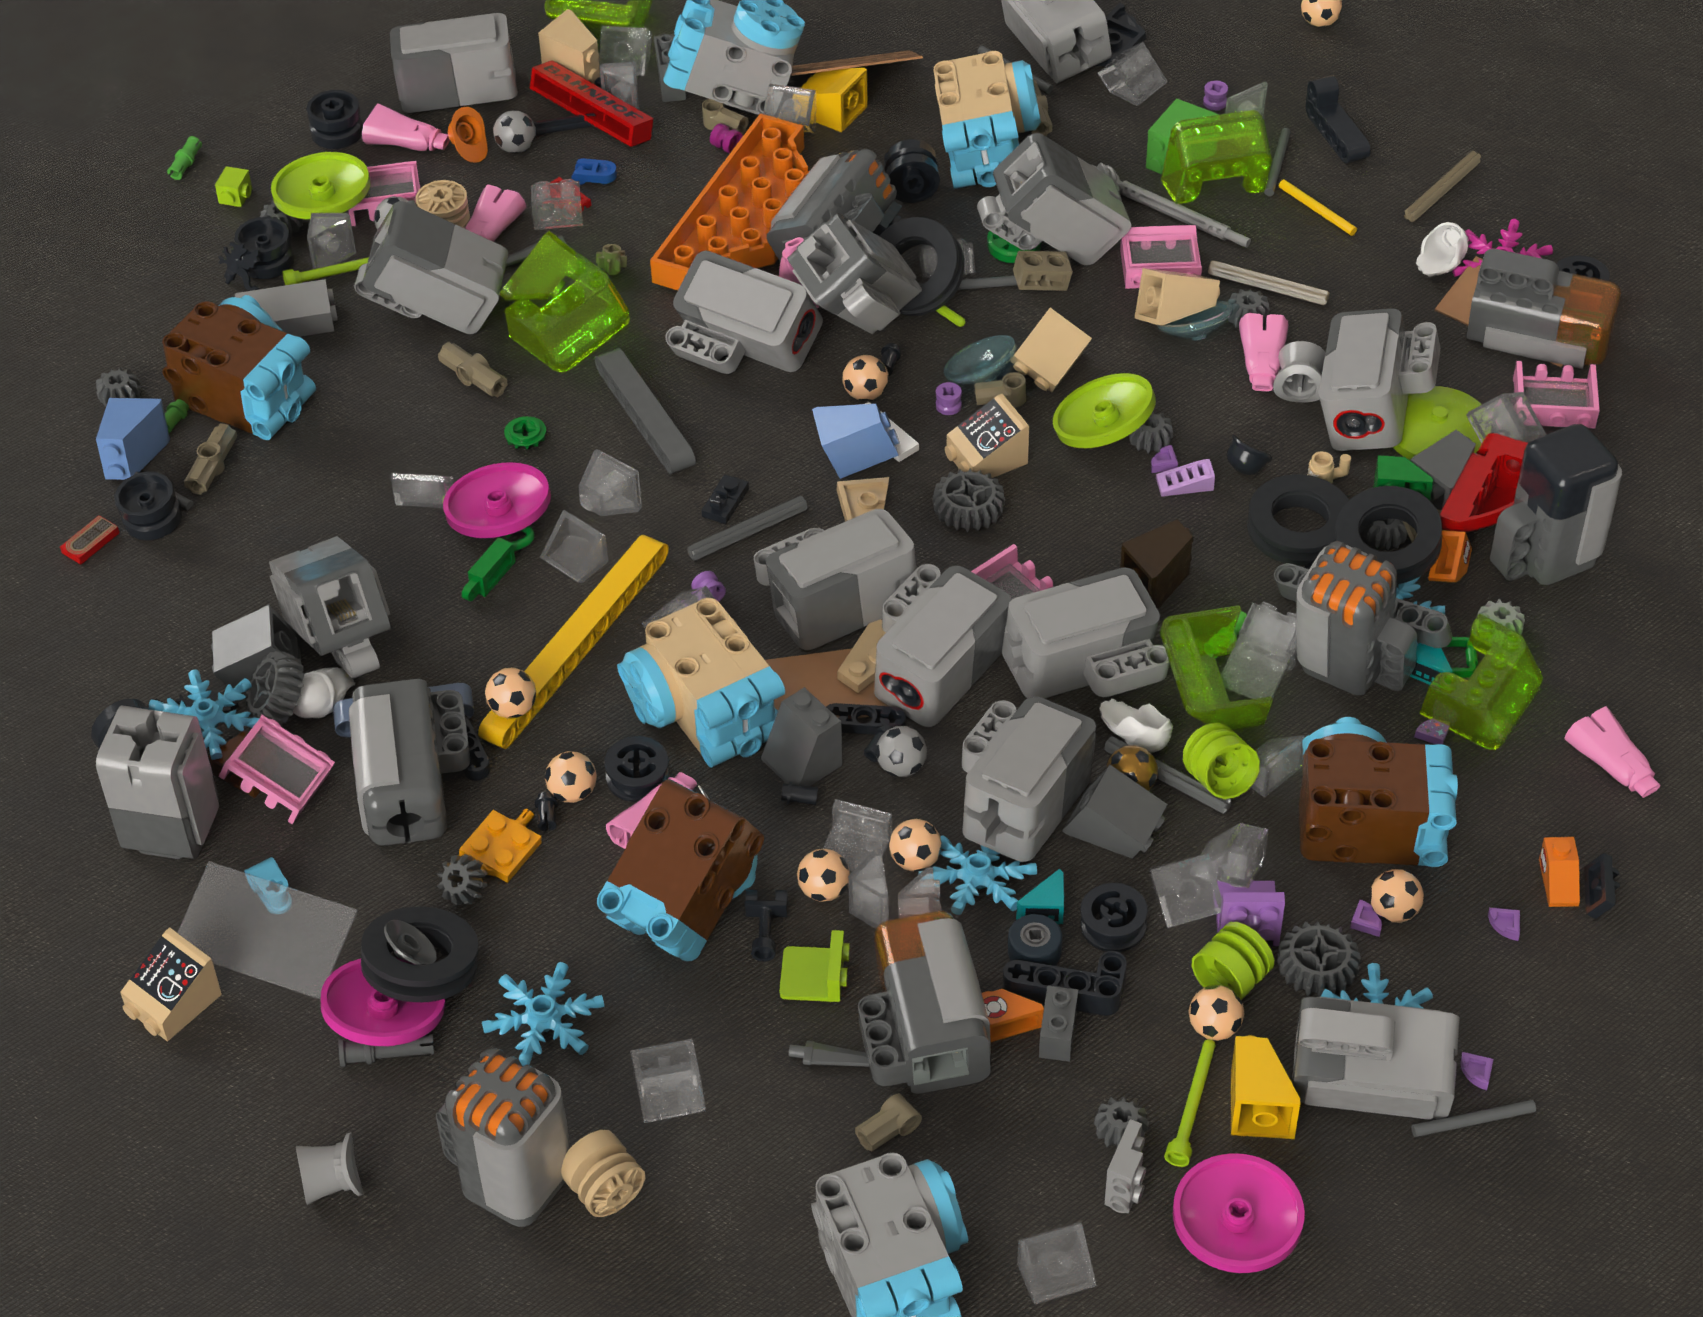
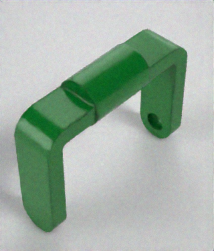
(1471, 657)

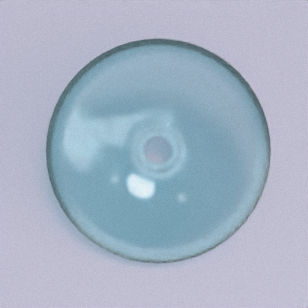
(1200, 323)
(981, 360)

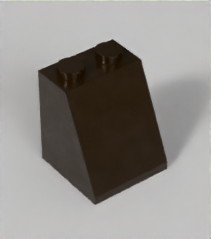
(1160, 559)

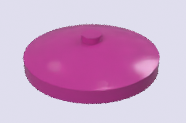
(496, 500)
(369, 1017)
(1238, 1213)

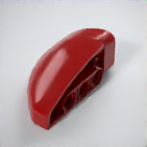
(1484, 485)

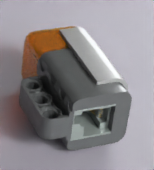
(1542, 312)
(930, 1007)

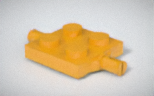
(502, 844)

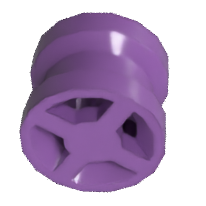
(1215, 95)
(948, 398)
(710, 580)

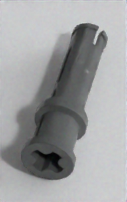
(355, 1052)

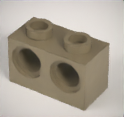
(1042, 270)

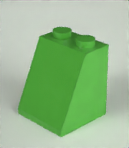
(1160, 131)

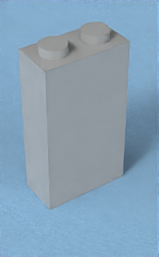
(299, 307)

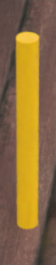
(1317, 207)

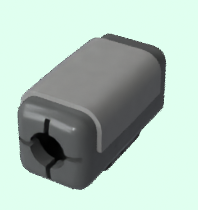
(399, 751)

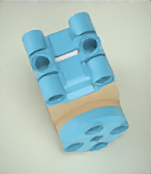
(983, 112)
(705, 679)

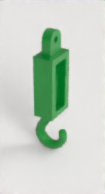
(494, 565)

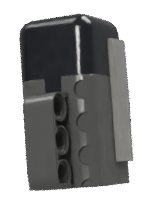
(1558, 508)

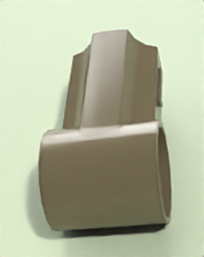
(716, 113)
(1011, 386)
(894, 1118)

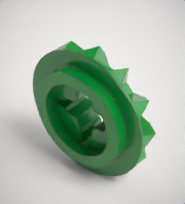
(515, 428)

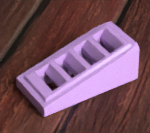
(1200, 472)

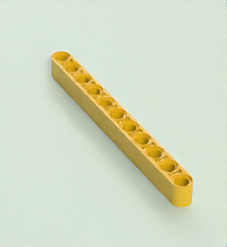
(581, 634)

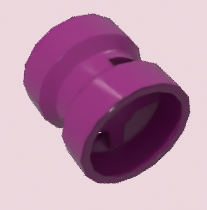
(724, 137)

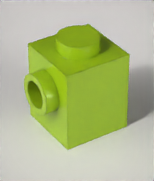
(233, 186)

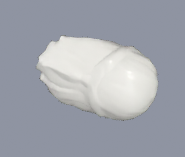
(1442, 249)
(322, 691)
(1138, 727)

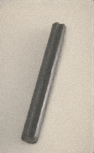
(747, 528)
(1178, 780)

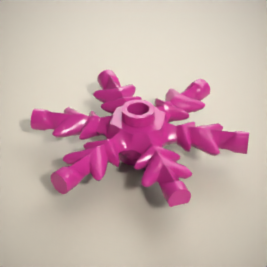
(1508, 242)

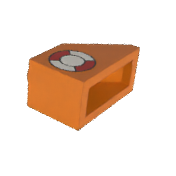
(1453, 558)
(1560, 871)
(1011, 1014)

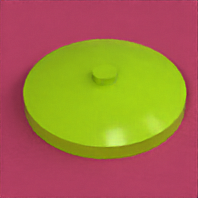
(320, 184)
(1104, 410)
(1433, 417)

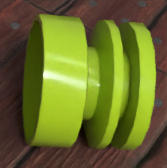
(1221, 760)
(1233, 959)

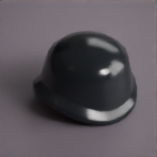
(1246, 459)

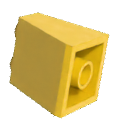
(839, 96)
(1261, 1092)

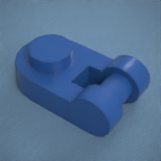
(594, 171)

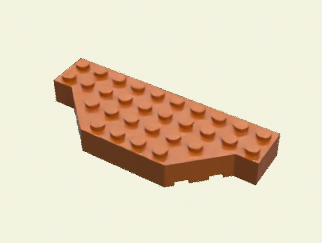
(737, 202)

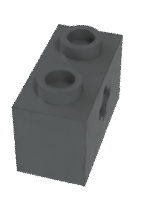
(1058, 1023)

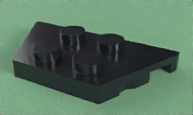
(1122, 32)

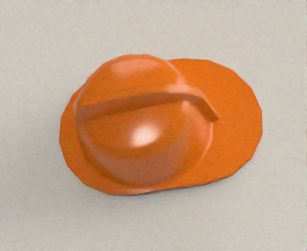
(468, 134)

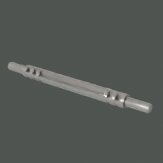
(1181, 213)

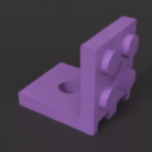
(1254, 906)

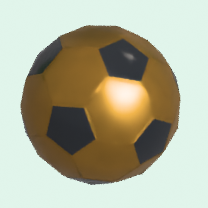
(1136, 764)

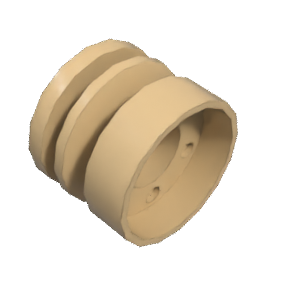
(445, 200)
(602, 1173)

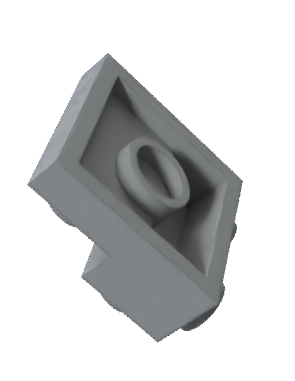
(1126, 1171)

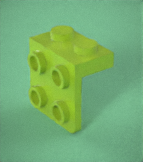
(814, 971)

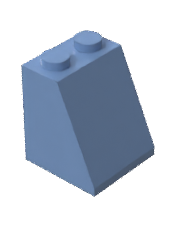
(131, 435)
(855, 436)

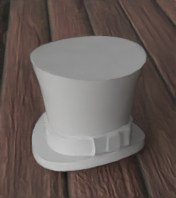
(1300, 372)
(328, 1169)

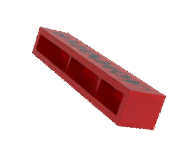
(584, 97)

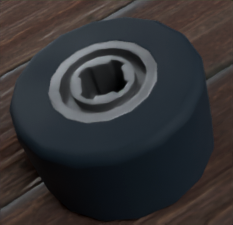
(1035, 940)

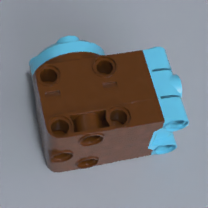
(237, 366)
(1375, 798)
(681, 870)

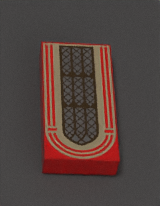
(89, 539)

